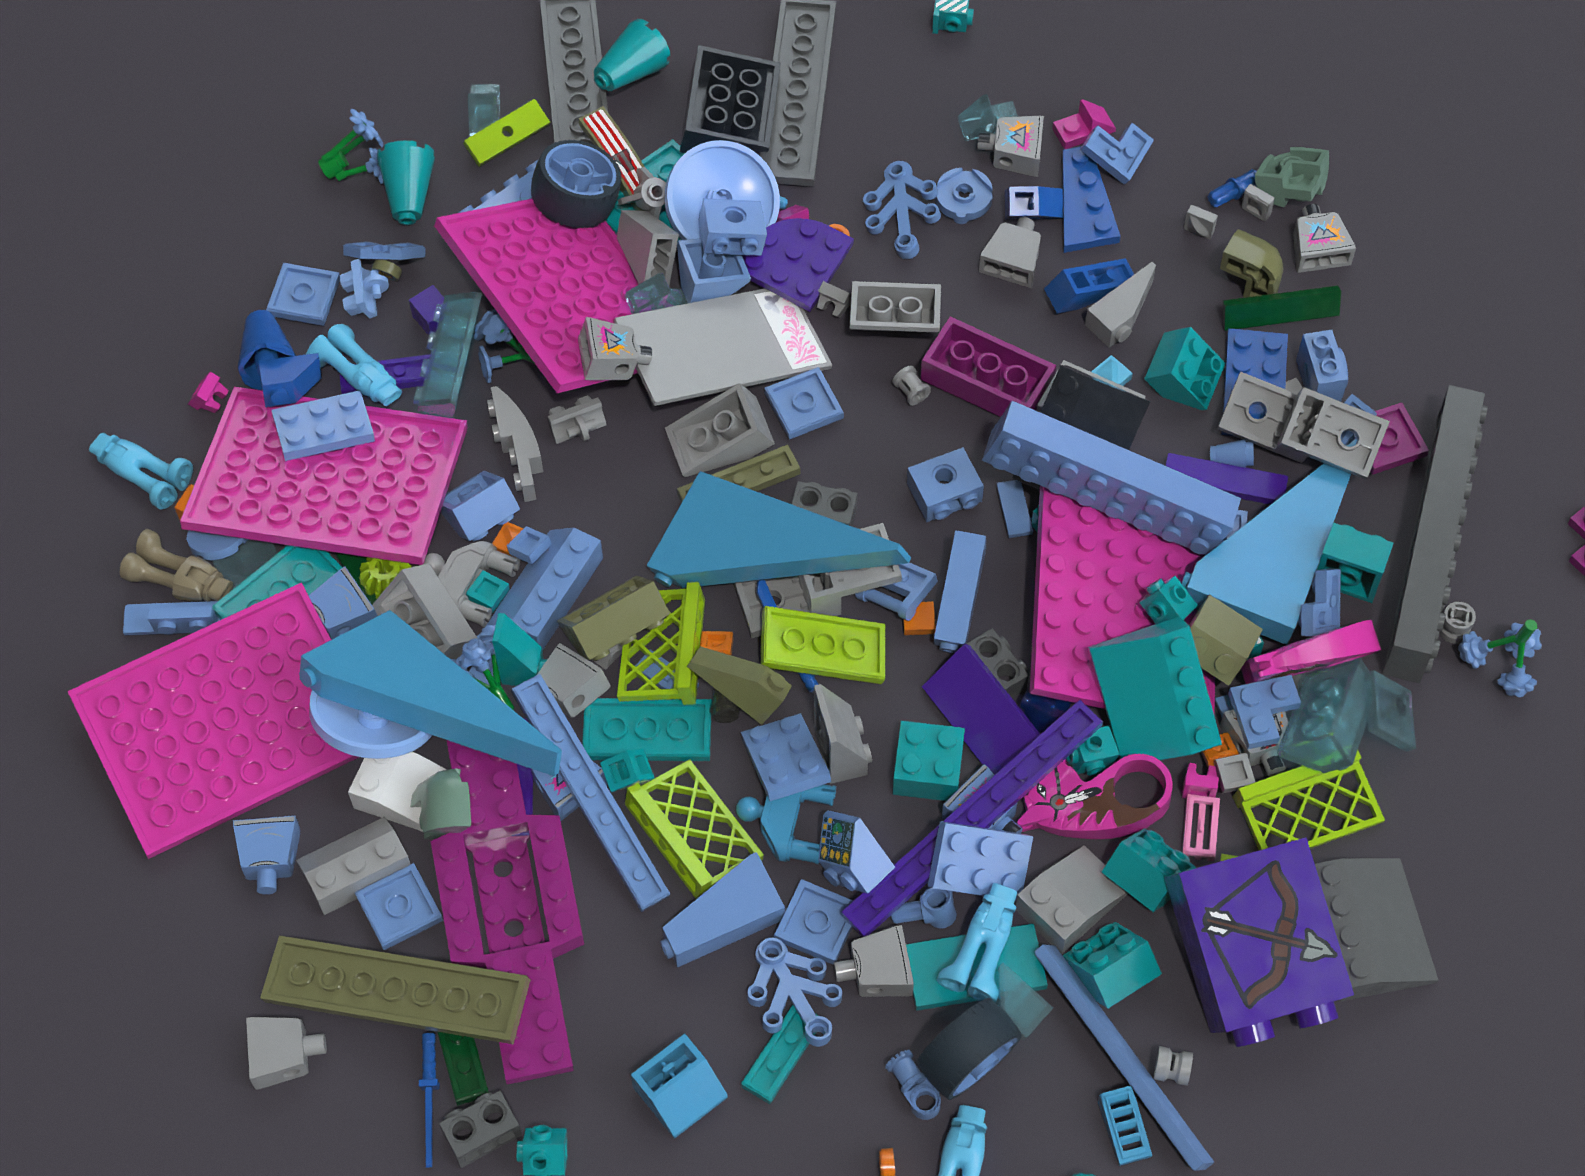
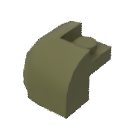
(1255, 262)

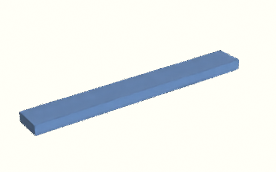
(592, 795)
(1124, 1058)

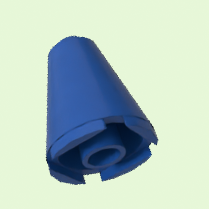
(261, 341)

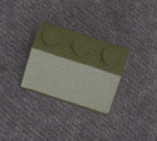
(614, 618)

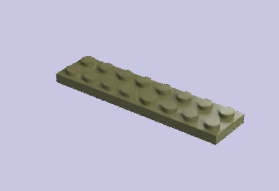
(396, 989)

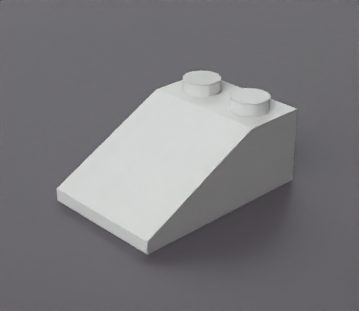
(387, 785)

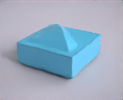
(1113, 371)

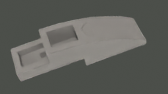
(517, 439)

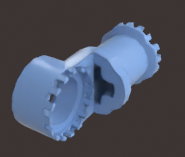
(914, 1084)

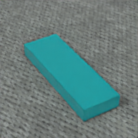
(777, 1058)

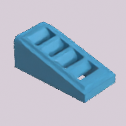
(1119, 1096)

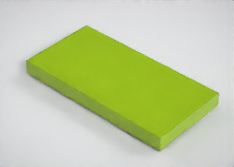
(823, 645)

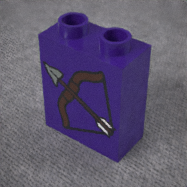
(1260, 941)

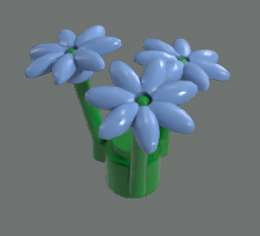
(334, 161)

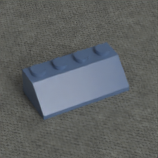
(551, 583)

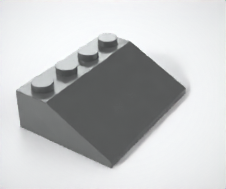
(1376, 925)

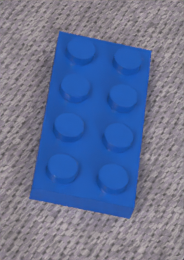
(1257, 355)

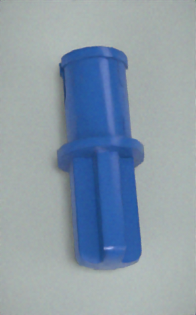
(1232, 189)

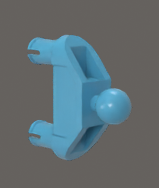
(780, 819)

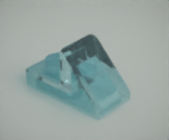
(483, 106)
(983, 117)
(654, 295)

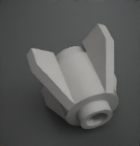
(648, 194)

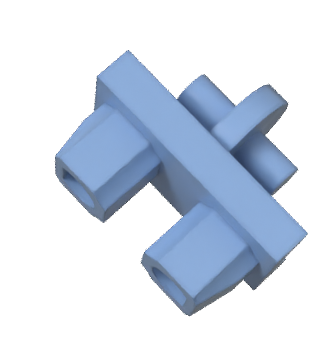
(366, 287)

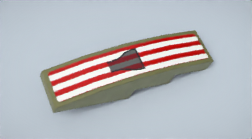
(608, 136)

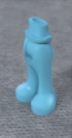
(366, 375)
(128, 458)
(989, 926)
(964, 1143)

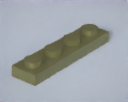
(757, 472)

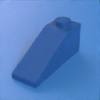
(1086, 284)

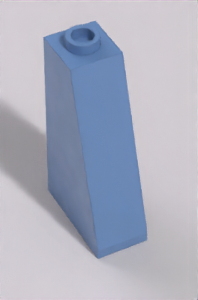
(960, 591)
(724, 914)

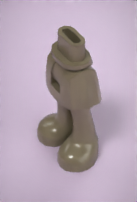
(194, 576)

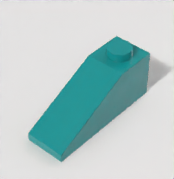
(515, 652)

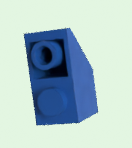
(1033, 202)

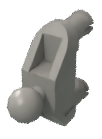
(463, 569)

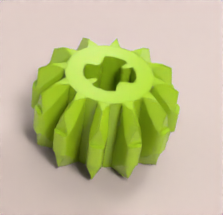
(374, 576)

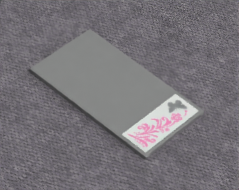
(723, 343)

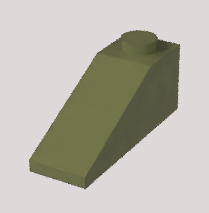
(744, 682)

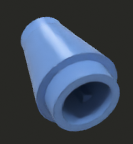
(1233, 453)

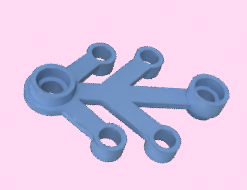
(901, 203)
(792, 987)

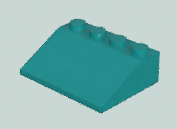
(1155, 692)

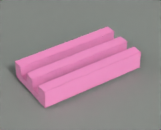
(1198, 852)

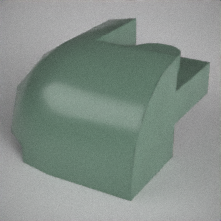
(1294, 174)
(443, 804)

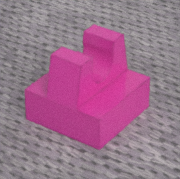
(204, 393)
(1200, 784)

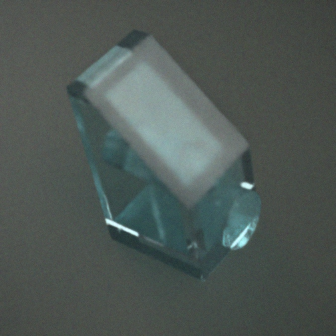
(1020, 1000)

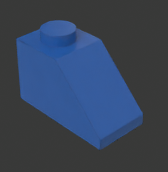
(288, 378)

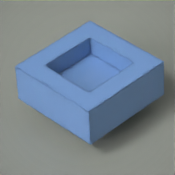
(529, 545)

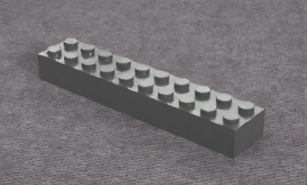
(1436, 535)

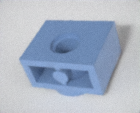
(732, 227)
(1322, 364)
(940, 499)

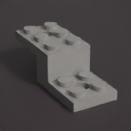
(1303, 425)
(815, 592)

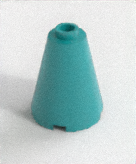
(632, 56)
(406, 178)

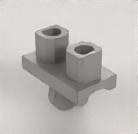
(576, 420)

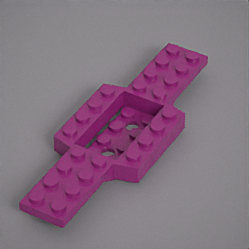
(496, 814)

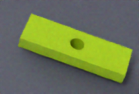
(519, 123)

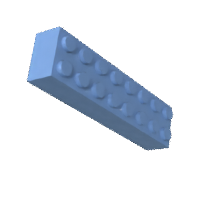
(1111, 479)

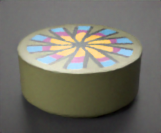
(387, 269)

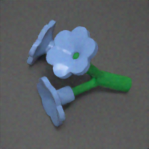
(495, 329)

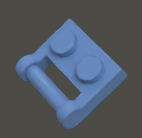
(914, 586)

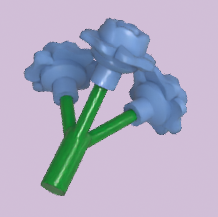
(1521, 640)
(477, 654)

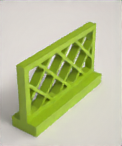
(688, 639)
(1305, 778)
(668, 837)

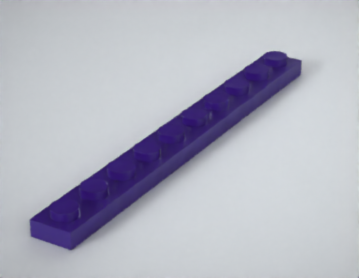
(979, 810)

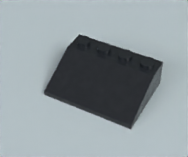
(730, 100)
(1093, 408)

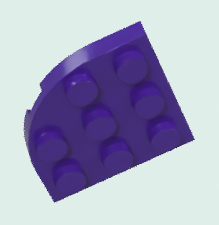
(798, 259)

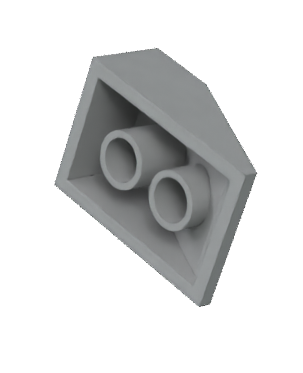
(720, 432)
(839, 736)
(1069, 898)

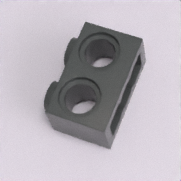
(827, 500)
(1003, 661)
(484, 1136)

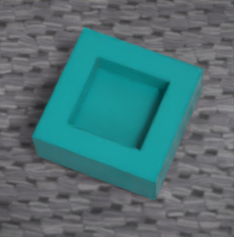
(488, 590)

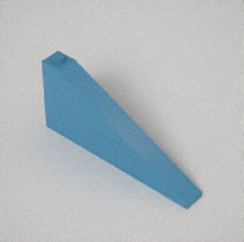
(743, 535)
(1273, 558)
(407, 680)

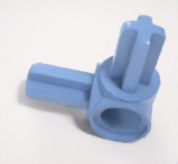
(927, 909)

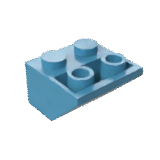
(678, 1086)

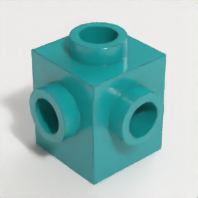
(1167, 600)
(1095, 753)
(543, 1151)

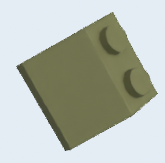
(1222, 638)

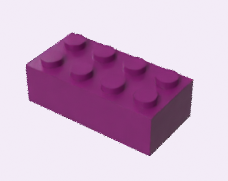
(985, 369)

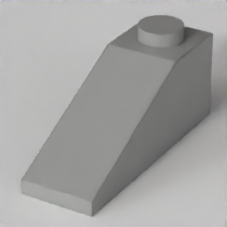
(1116, 312)

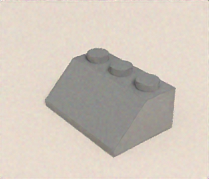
(895, 306)
(428, 608)
(352, 864)

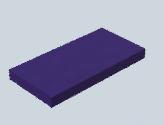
(978, 702)

